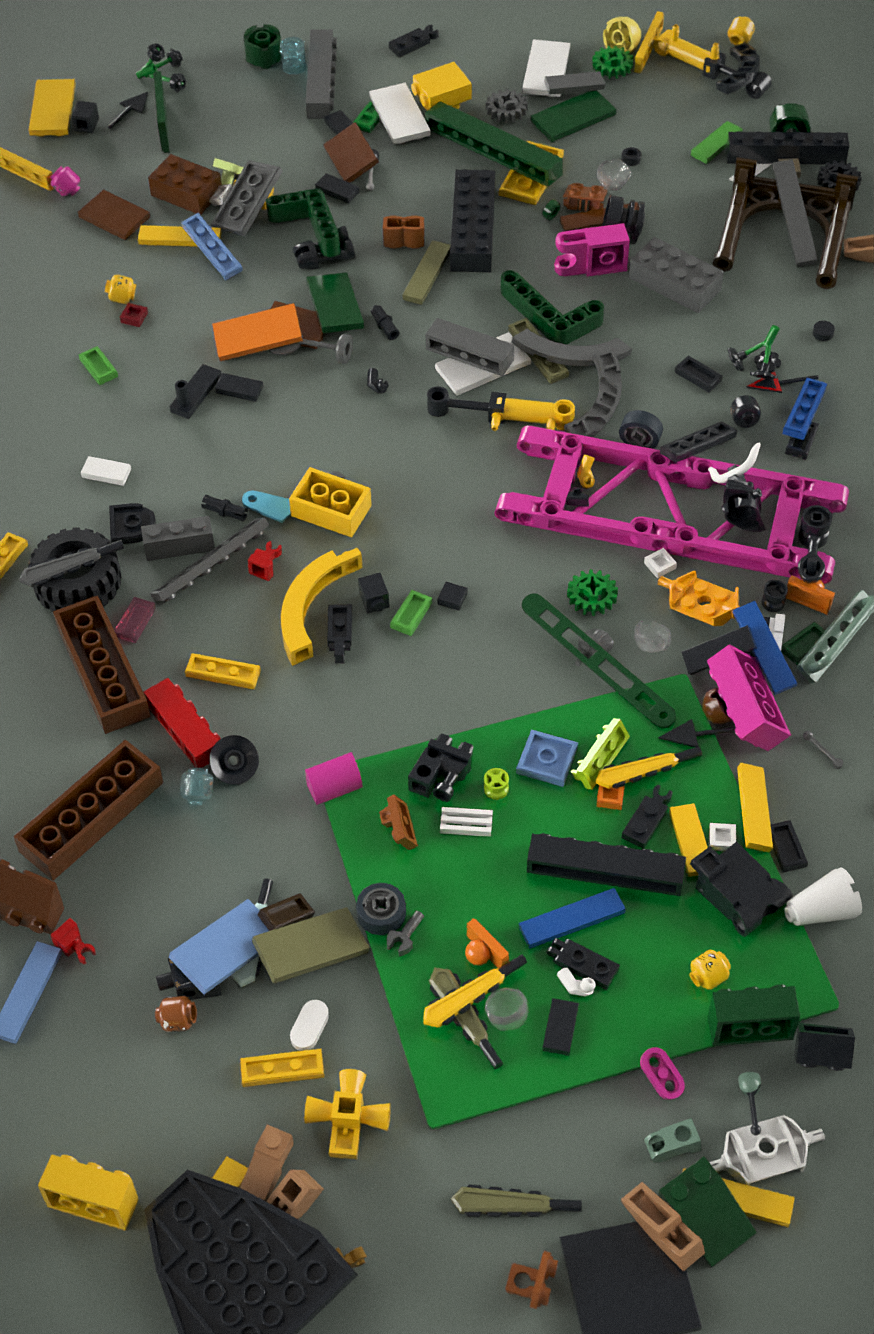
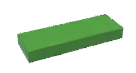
(714, 143)

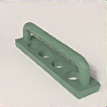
(813, 670)

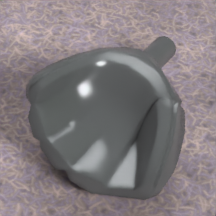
(600, 637)

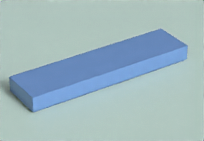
(211, 246)
(27, 991)

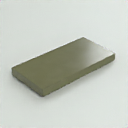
(310, 945)

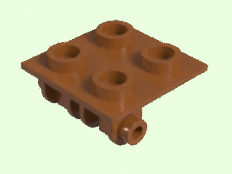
(576, 191)

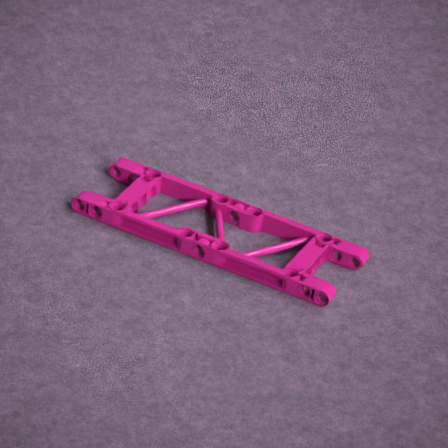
(654, 534)

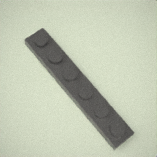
(203, 565)

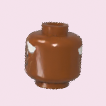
(176, 1014)

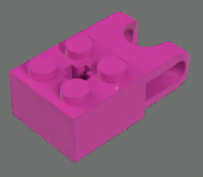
(592, 251)

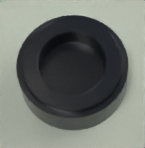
(631, 156)
(823, 330)

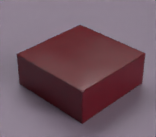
(133, 314)

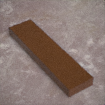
(585, 219)

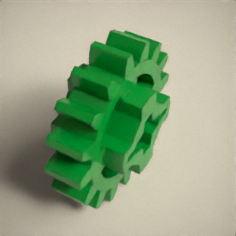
(612, 62)
(580, 592)

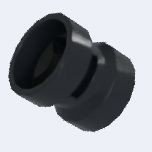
(774, 595)

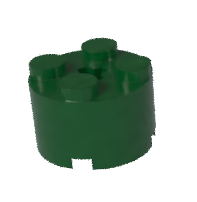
(262, 45)
(789, 118)

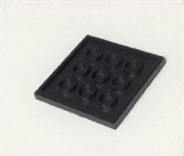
(627, 1283)

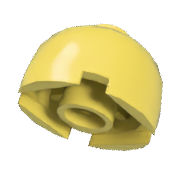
(622, 33)

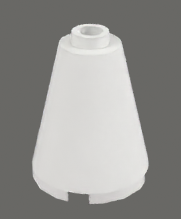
(825, 900)

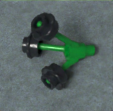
(156, 53)

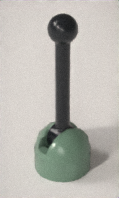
(750, 1085)

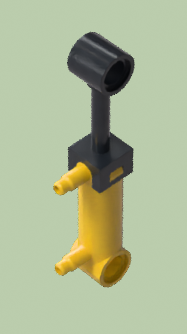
(710, 62)
(504, 408)

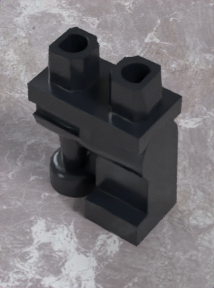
(443, 760)

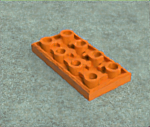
(257, 332)

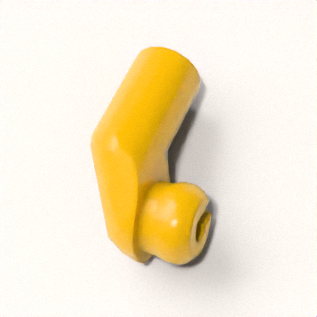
(584, 472)

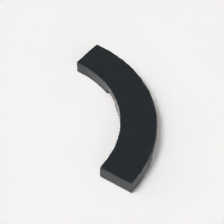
(747, 69)

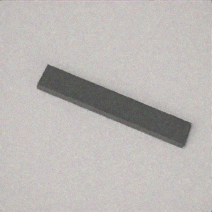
(794, 213)

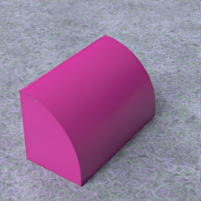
(333, 778)

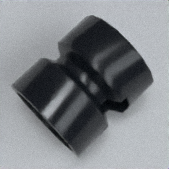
(816, 522)

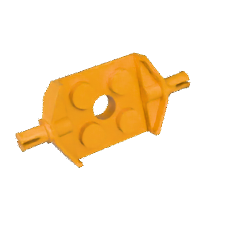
(690, 591)

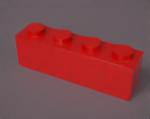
(182, 721)

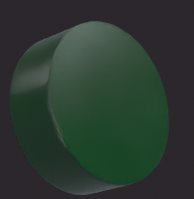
(551, 210)

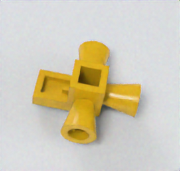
(347, 1114)

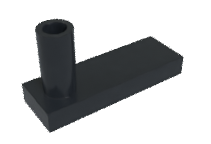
(194, 392)

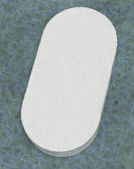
(309, 1025)

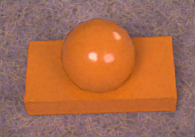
(810, 595)
(484, 946)

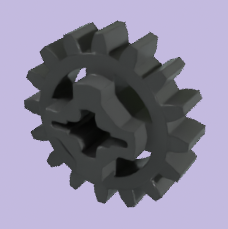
(506, 106)

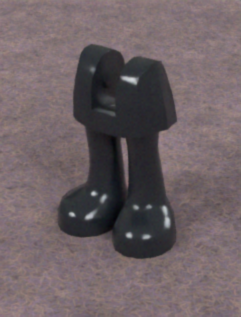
(310, 254)

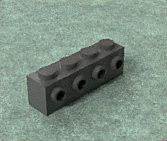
(469, 347)

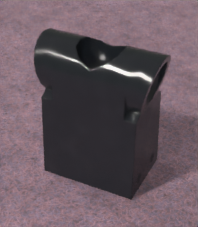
(744, 890)

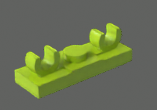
(601, 753)

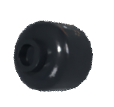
(745, 411)

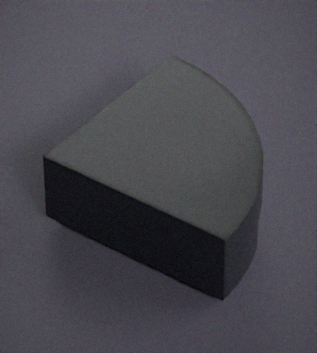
(577, 498)

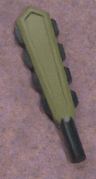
(473, 1029)
(495, 1202)

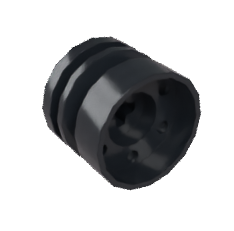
(618, 214)

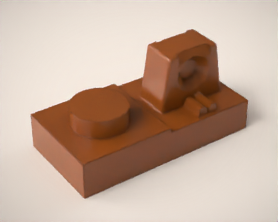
(398, 816)

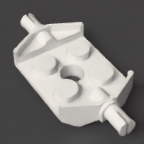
(749, 1164)

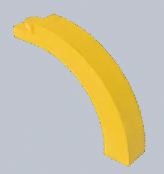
(301, 594)

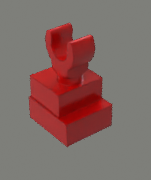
(261, 562)
(69, 940)

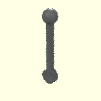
(837, 762)

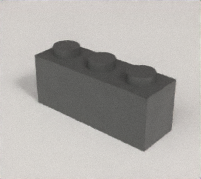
(177, 538)

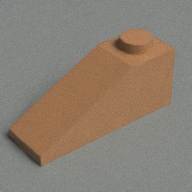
(295, 1193)

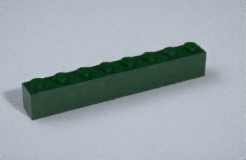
(494, 144)

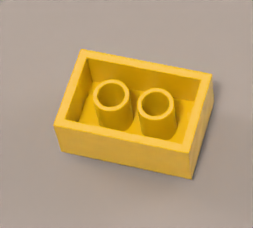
(330, 502)
(88, 1191)

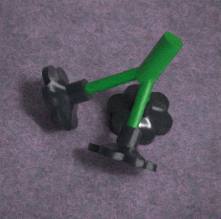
(766, 361)

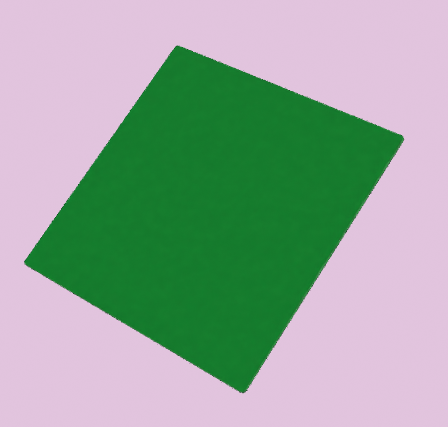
(488, 880)

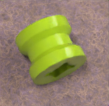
(494, 777)

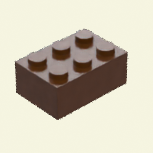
(184, 184)

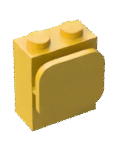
(442, 84)

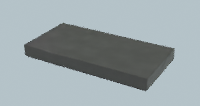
(246, 197)

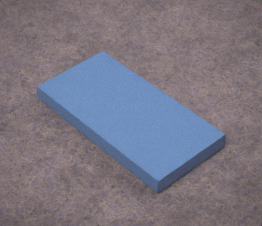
(220, 947)

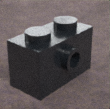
(824, 1046)

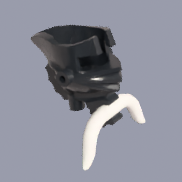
(740, 499)

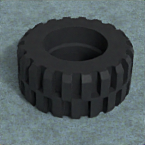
(100, 581)

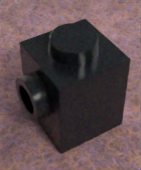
(85, 117)
(373, 593)

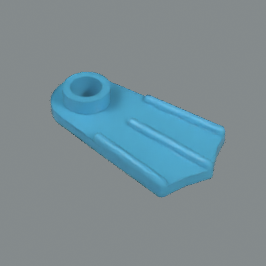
(268, 505)

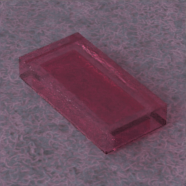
(135, 619)

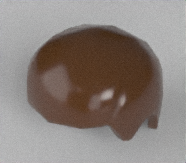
(715, 707)

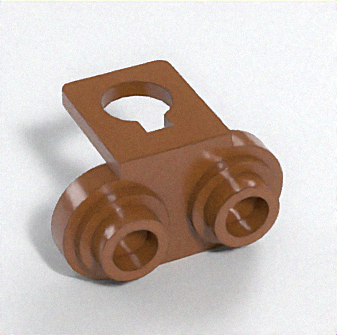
(539, 1292)

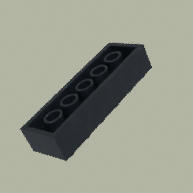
(472, 221)

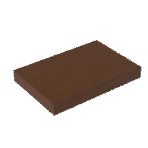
(351, 153)
(114, 214)
(308, 324)

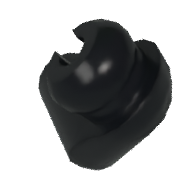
(375, 384)

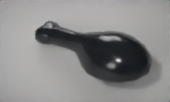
(811, 565)

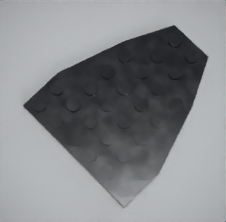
(239, 1261)

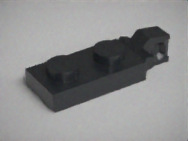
(339, 630)

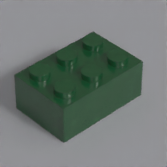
(753, 1015)

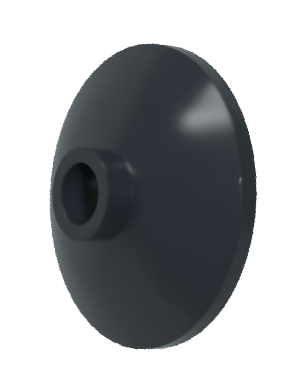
(246, 757)

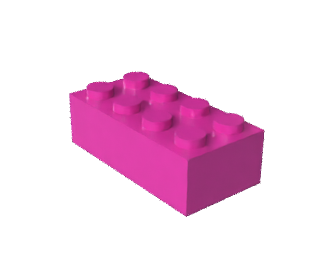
(748, 698)

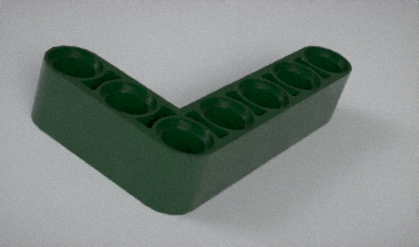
(306, 204)
(545, 316)

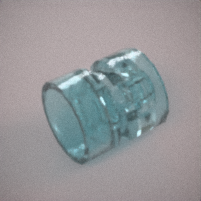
(293, 55)

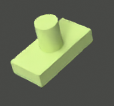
(229, 170)

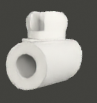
(577, 987)

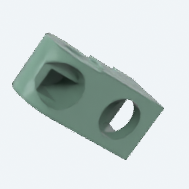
(673, 1141)

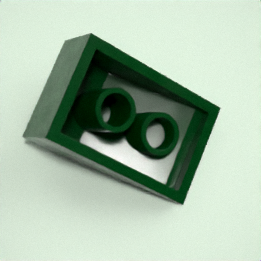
(708, 1210)

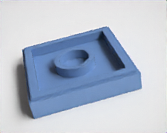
(547, 758)

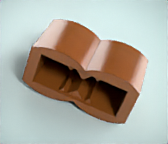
(403, 231)

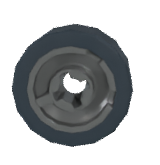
(641, 429)
(381, 920)

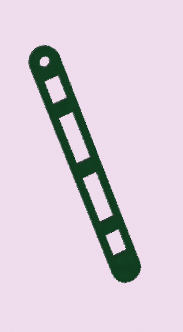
(535, 605)

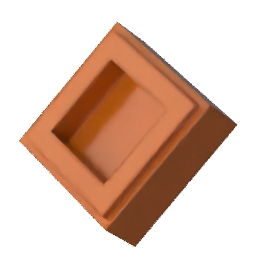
(610, 798)

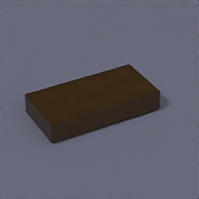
(286, 912)

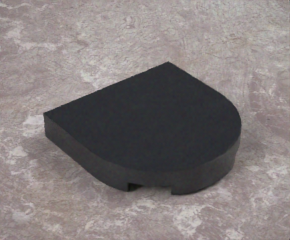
(127, 522)

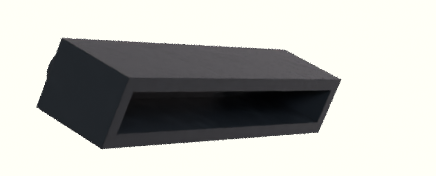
(772, 146)
(606, 864)

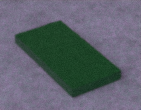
(161, 112)
(573, 115)
(335, 302)

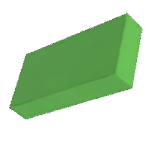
(98, 365)
(411, 613)

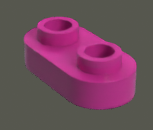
(663, 1072)

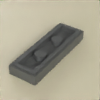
(574, 83)

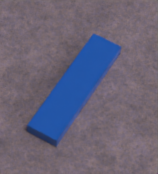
(804, 408)
(767, 652)
(571, 918)

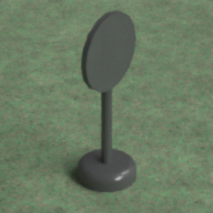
(342, 349)

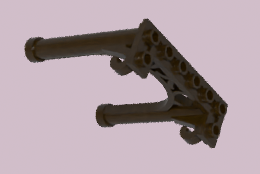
(747, 186)

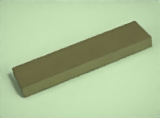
(426, 272)
(551, 371)

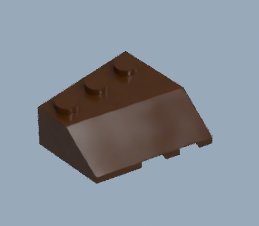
(29, 899)

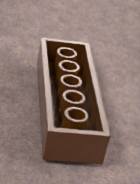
(101, 664)
(88, 810)

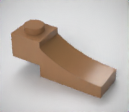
(267, 1162)

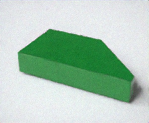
(367, 118)

